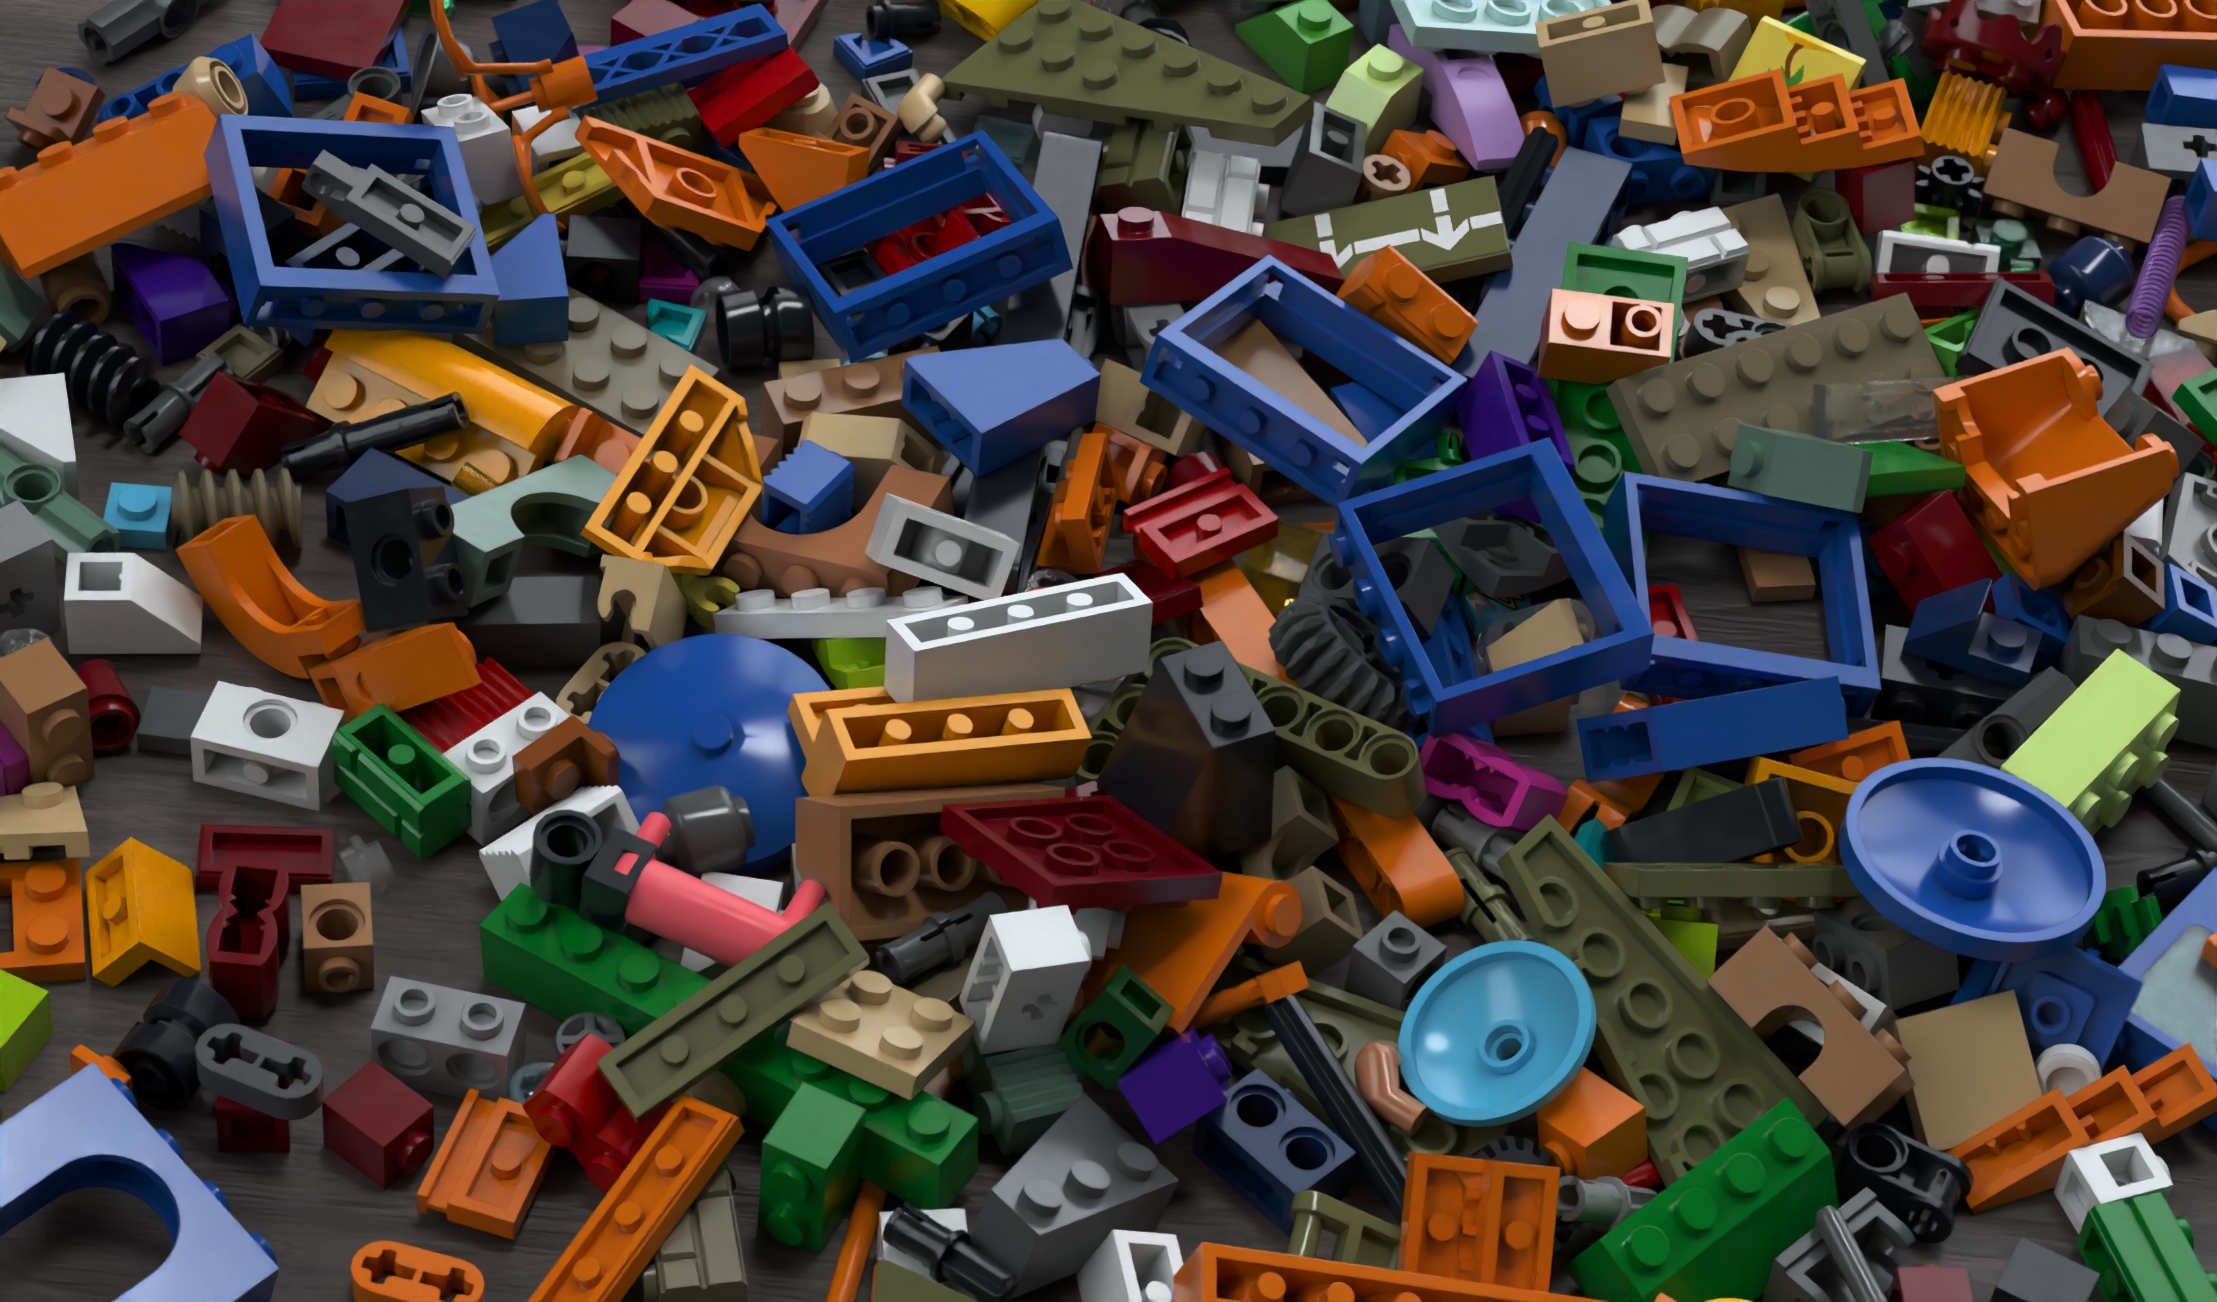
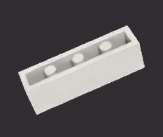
(1021, 642)

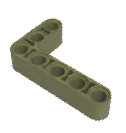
(1313, 737)

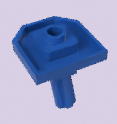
(2071, 1000)

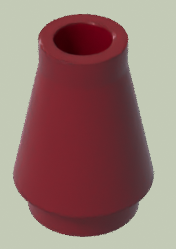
(111, 708)

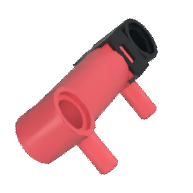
(628, 885)

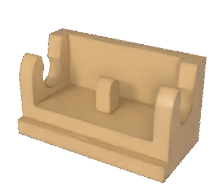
(647, 598)

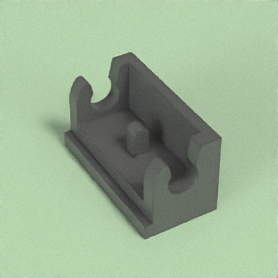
(1809, 1271)

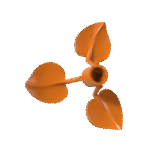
(555, 89)

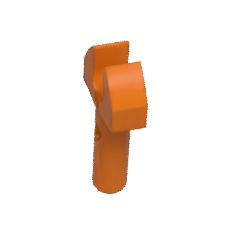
(1250, 994)

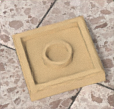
(1967, 1067)

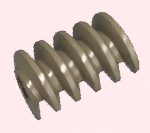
(202, 507)

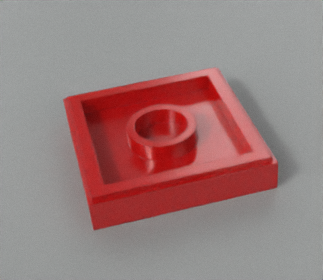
(751, 94)

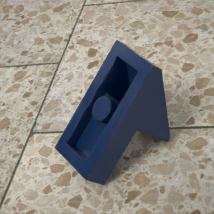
(1960, 635)

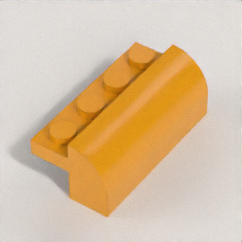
(384, 371)
(872, 744)

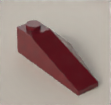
(1173, 258)

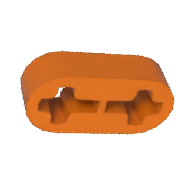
(417, 1278)

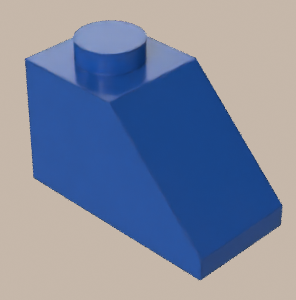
(531, 287)

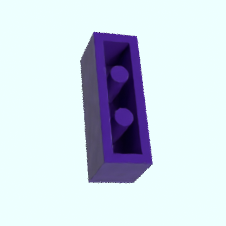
(1507, 410)

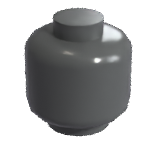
(706, 831)

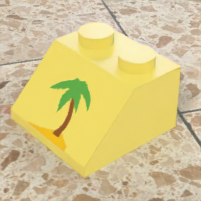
(1801, 60)

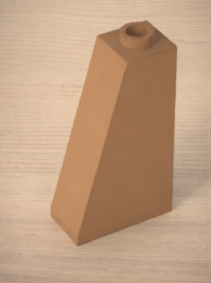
(1266, 360)

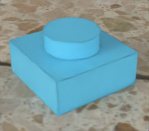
(140, 514)

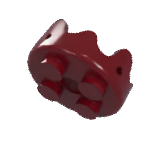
(1991, 49)

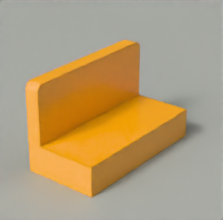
(140, 912)

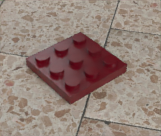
(1080, 853)

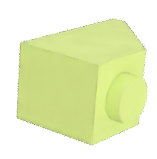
(1380, 92)

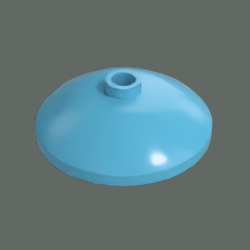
(1481, 1013)

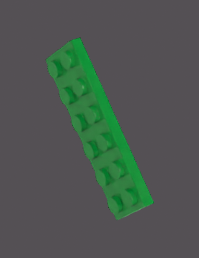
(1584, 409)

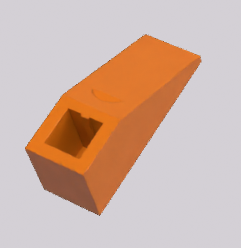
(397, 670)

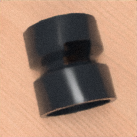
(764, 326)
(162, 1048)

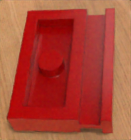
(1200, 524)

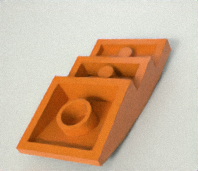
(1795, 128)

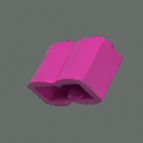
(1490, 782)

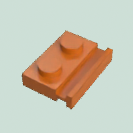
(487, 1167)

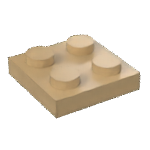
(882, 1033)

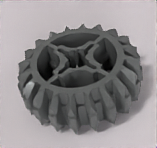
(1338, 658)

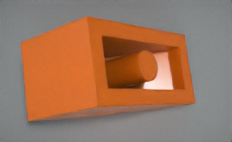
(802, 166)
(1593, 1129)

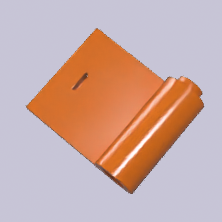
(1189, 947)

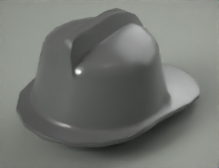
(433, 72)

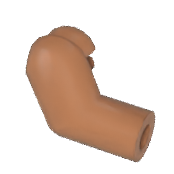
(1379, 1086)

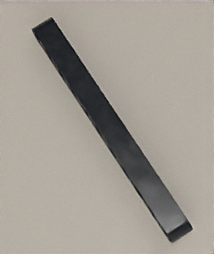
(1067, 183)

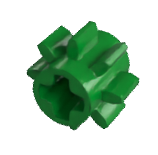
(2123, 922)

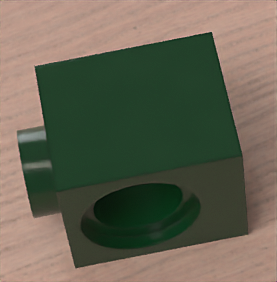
(1130, 1008)

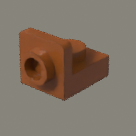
(57, 111)
(562, 760)

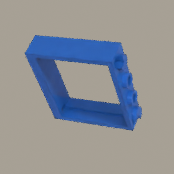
(941, 286)
(336, 296)
(1272, 426)
(1465, 490)
(1758, 521)

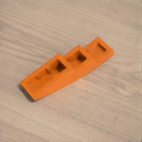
(2031, 1145)

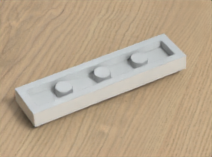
(816, 615)

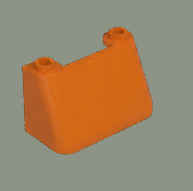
(2044, 466)

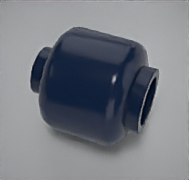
(2091, 271)

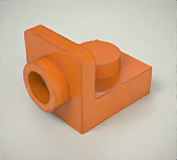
(596, 440)

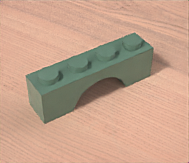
(534, 510)

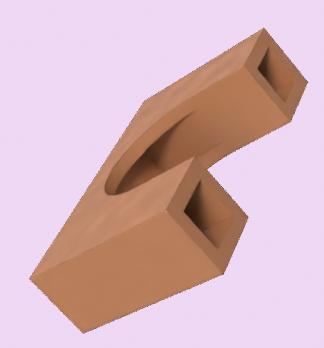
(827, 559)

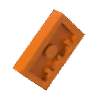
(1082, 510)

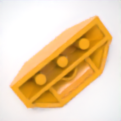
(683, 482)

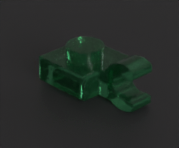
(2017, 242)

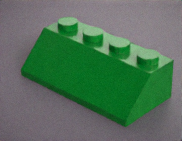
(1719, 1221)

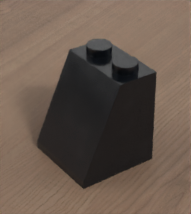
(1197, 755)

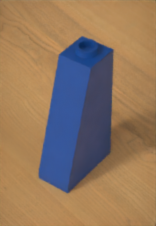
(1712, 729)

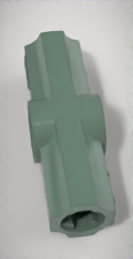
(62, 516)

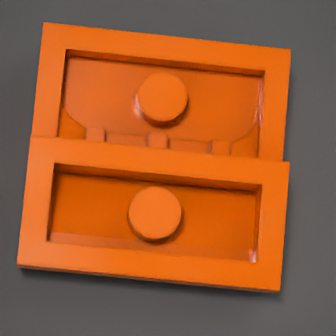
(1479, 1220)

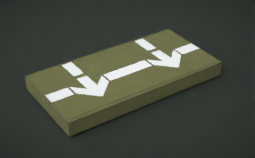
(1440, 230)

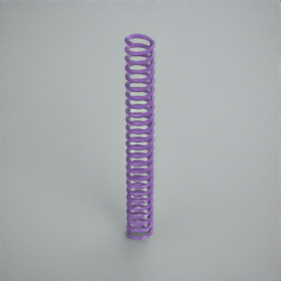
(2158, 270)

